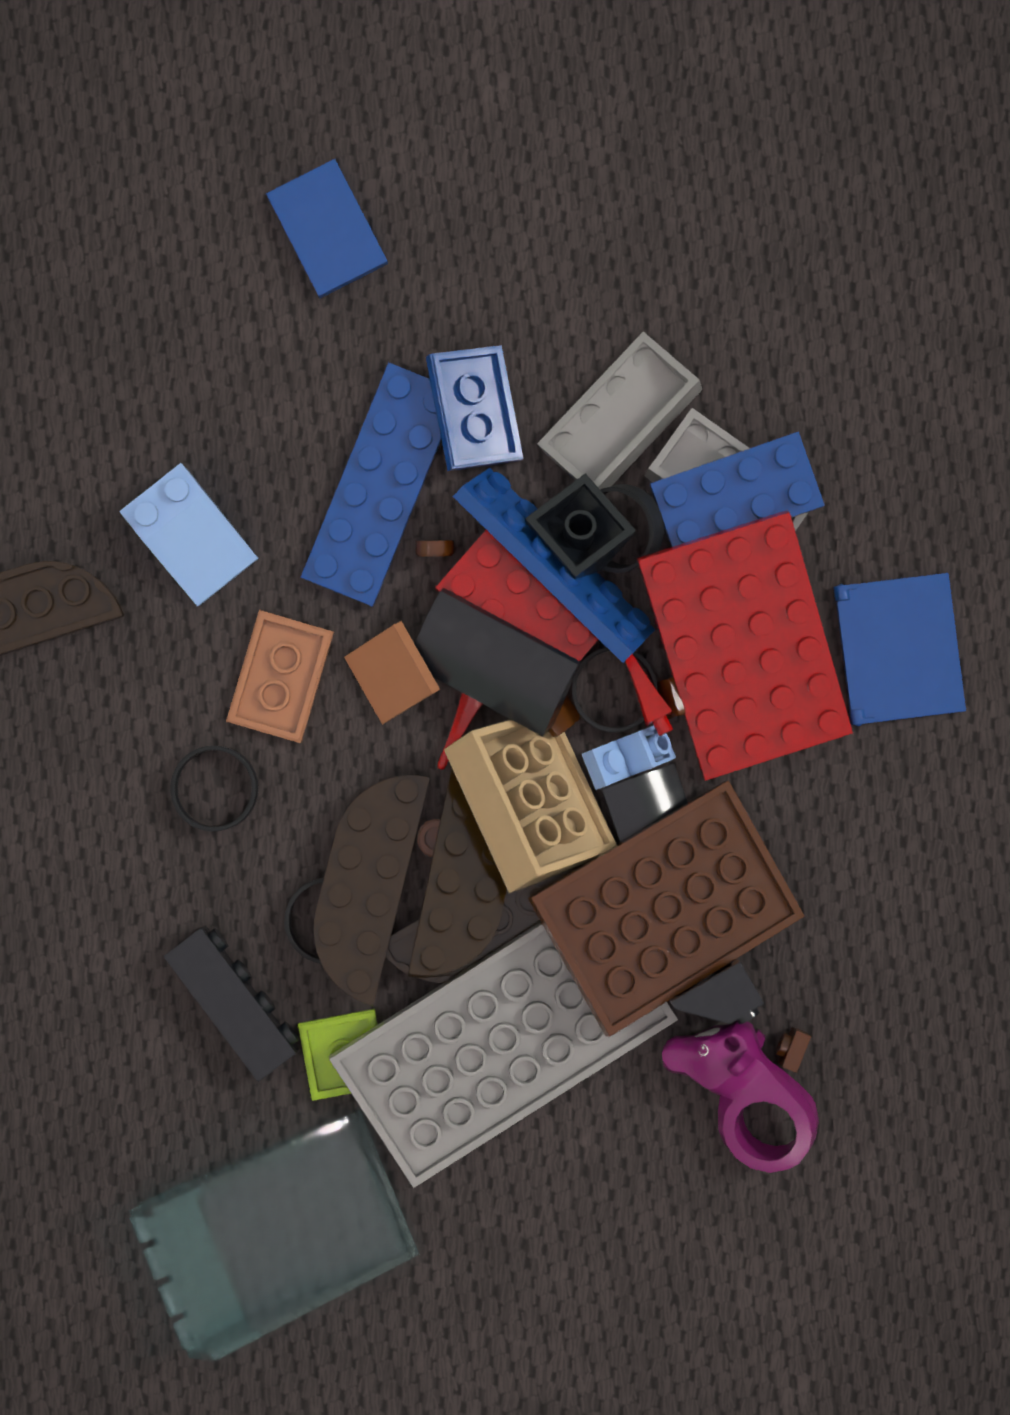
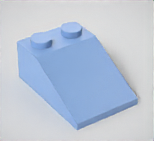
(189, 534)

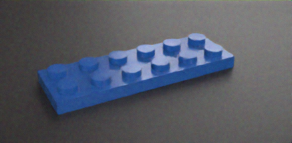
(377, 488)
(589, 598)

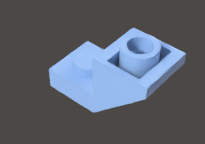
(627, 756)

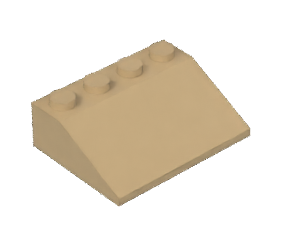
(529, 802)

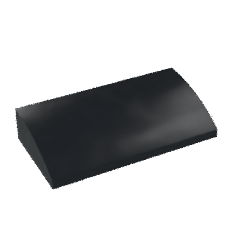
(495, 662)
(643, 800)

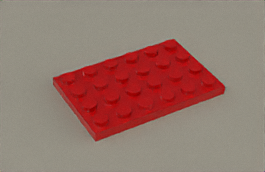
(745, 645)

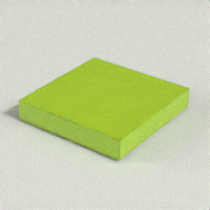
(325, 1037)

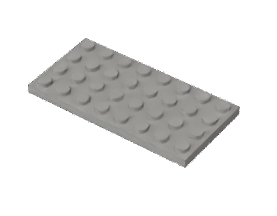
(481, 1054)

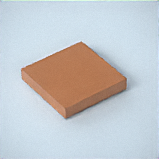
(392, 672)

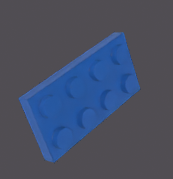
(738, 490)

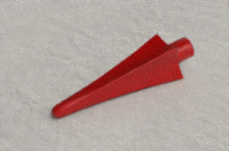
(652, 704)
(465, 713)

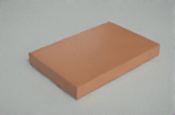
(280, 676)

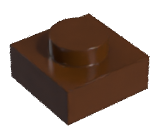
(792, 1048)

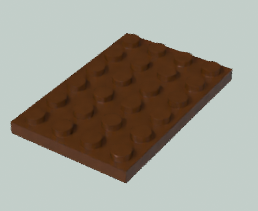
(666, 908)

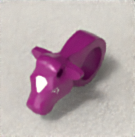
(733, 1066)

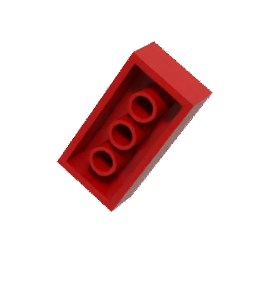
(504, 587)

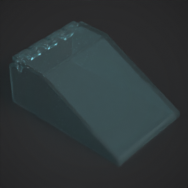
(273, 1236)

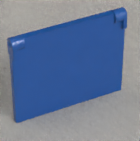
(899, 649)

